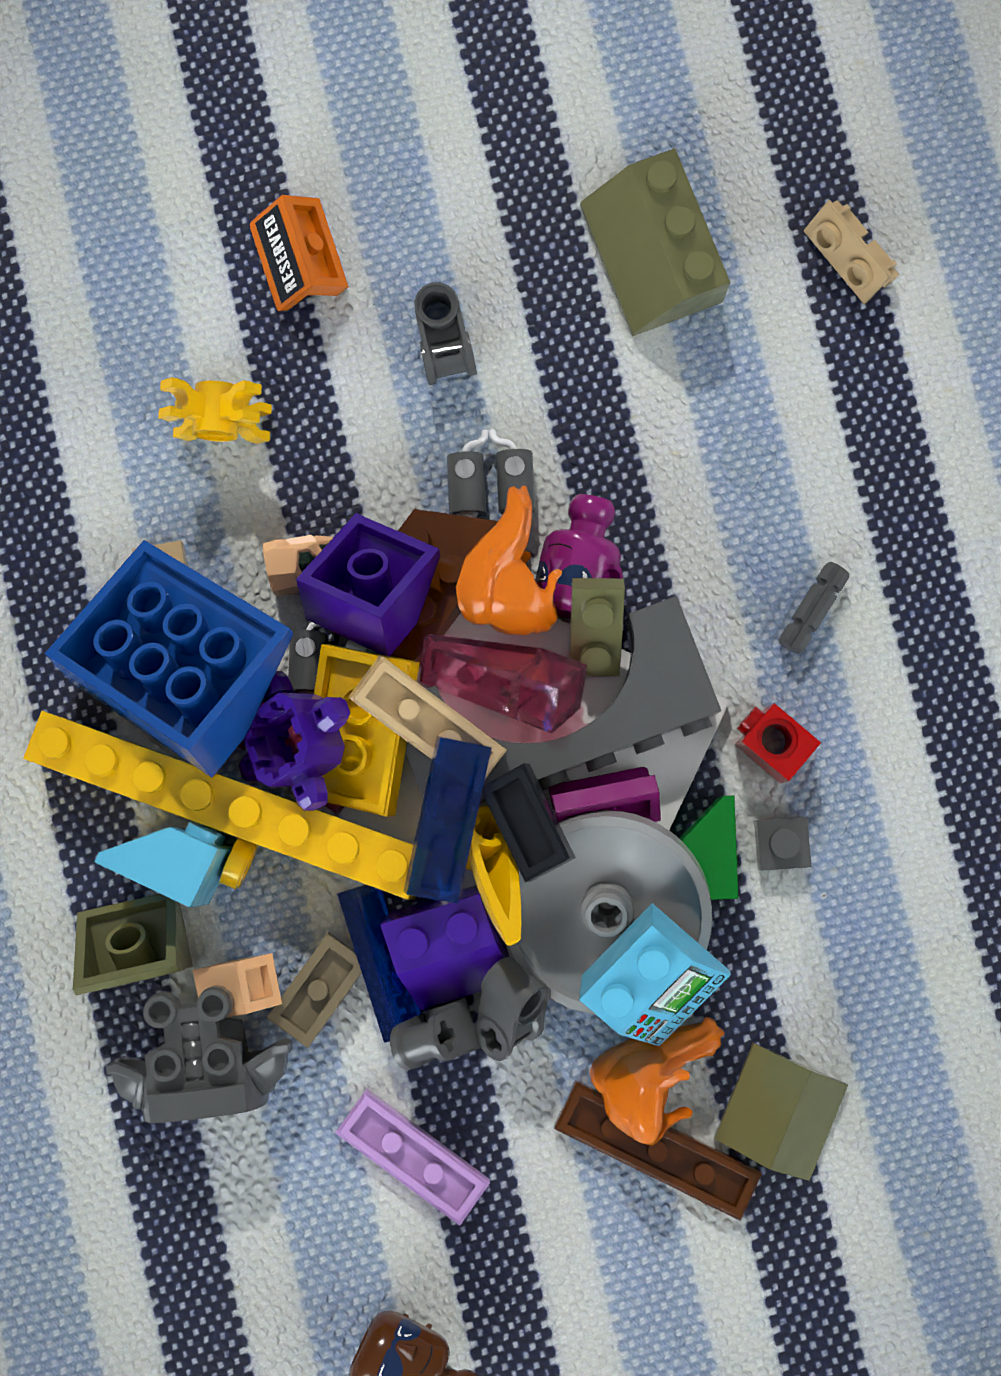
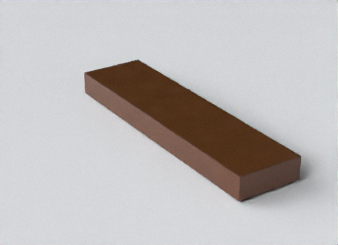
(673, 1160)

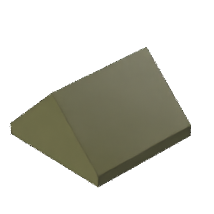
(129, 943)
(780, 1112)

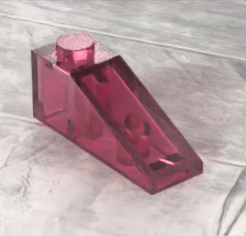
(506, 678)

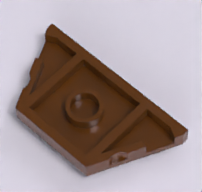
(455, 538)

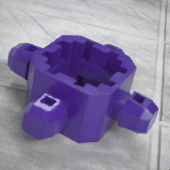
(319, 751)

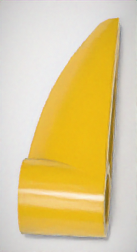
(496, 876)

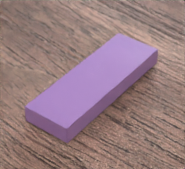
(413, 1156)

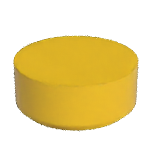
(238, 863)

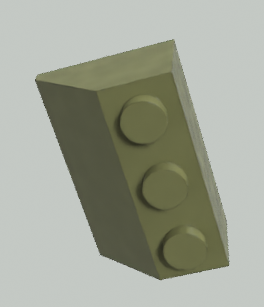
(655, 243)

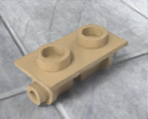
(841, 241)

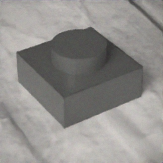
(782, 843)

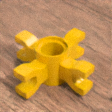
(215, 410)

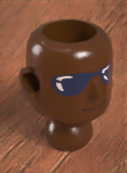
(402, 1348)

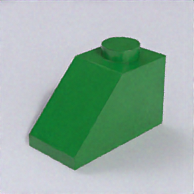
(714, 847)

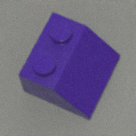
(368, 584)
(443, 947)

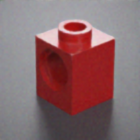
(797, 748)

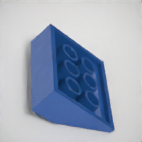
(174, 656)

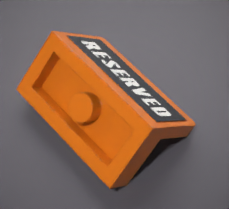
(297, 251)

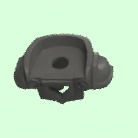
(201, 1065)

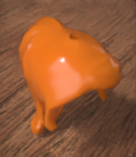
(498, 585)
(638, 1077)

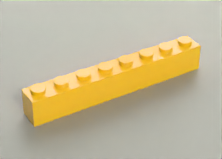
(221, 803)

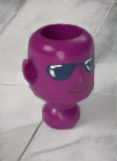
(580, 549)

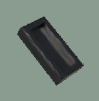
(527, 822)

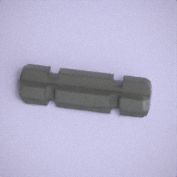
(814, 607)

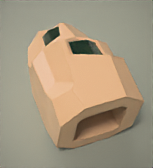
(287, 560)

